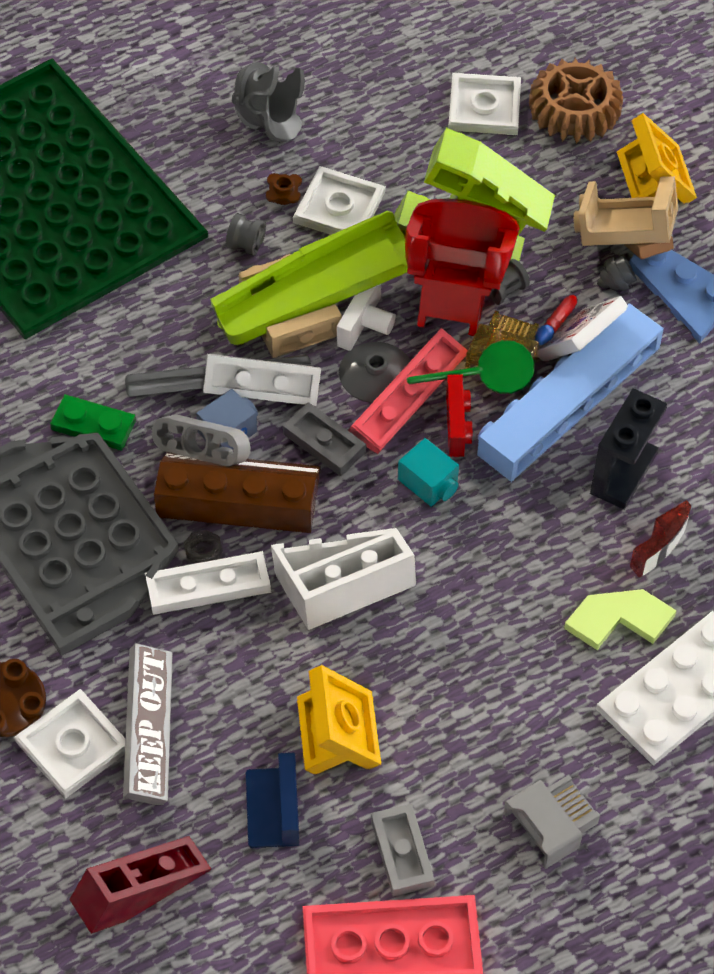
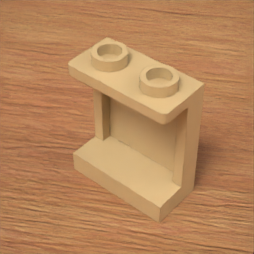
(627, 219)
(299, 331)

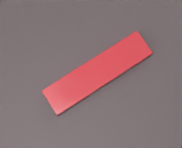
(401, 400)

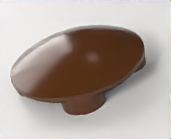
(20, 697)

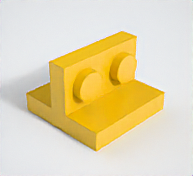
(653, 157)
(337, 723)

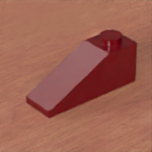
(135, 882)

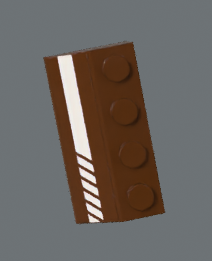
(238, 495)

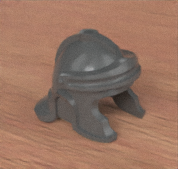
(267, 102)

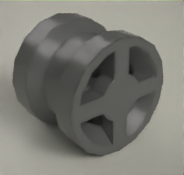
(245, 234)

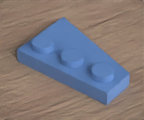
(682, 287)

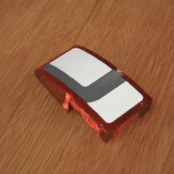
(665, 536)

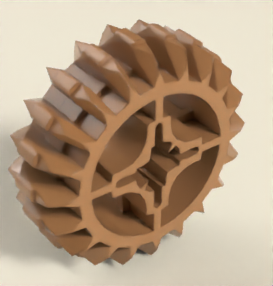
(575, 109)

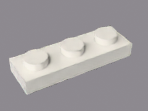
(262, 379)
(208, 583)

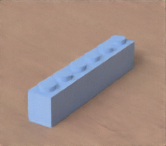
(568, 393)

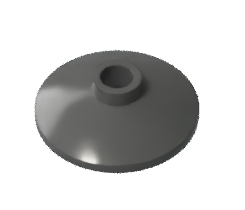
(367, 381)

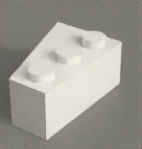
(343, 575)

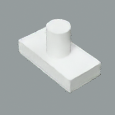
(363, 313)

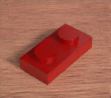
(458, 402)

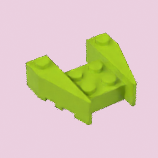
(482, 176)

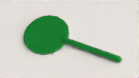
(502, 368)

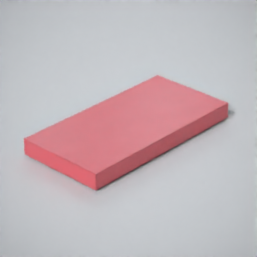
(394, 937)

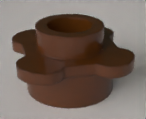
(283, 195)

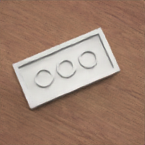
(667, 695)

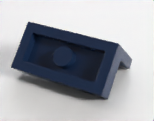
(273, 805)

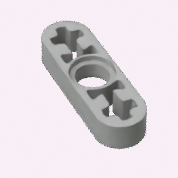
(213, 433)

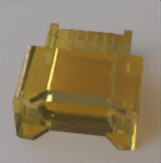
(499, 329)

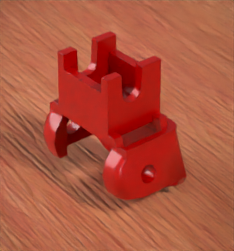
(465, 257)

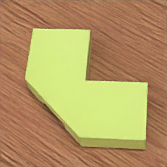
(634, 609)

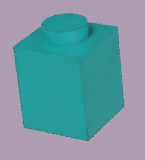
(429, 473)

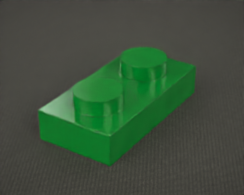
(85, 417)

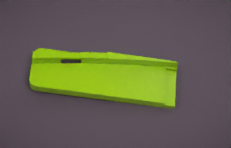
(313, 278)

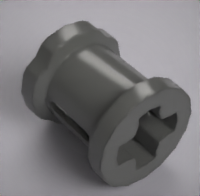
(514, 278)

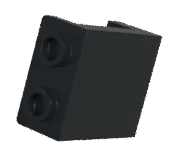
(625, 451)

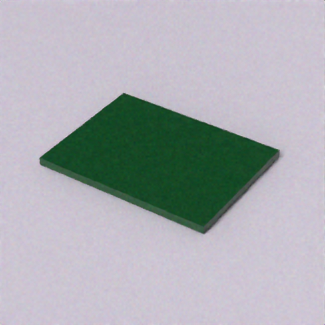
(74, 203)

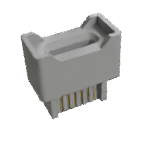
(553, 817)

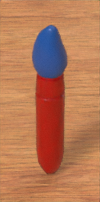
(556, 319)

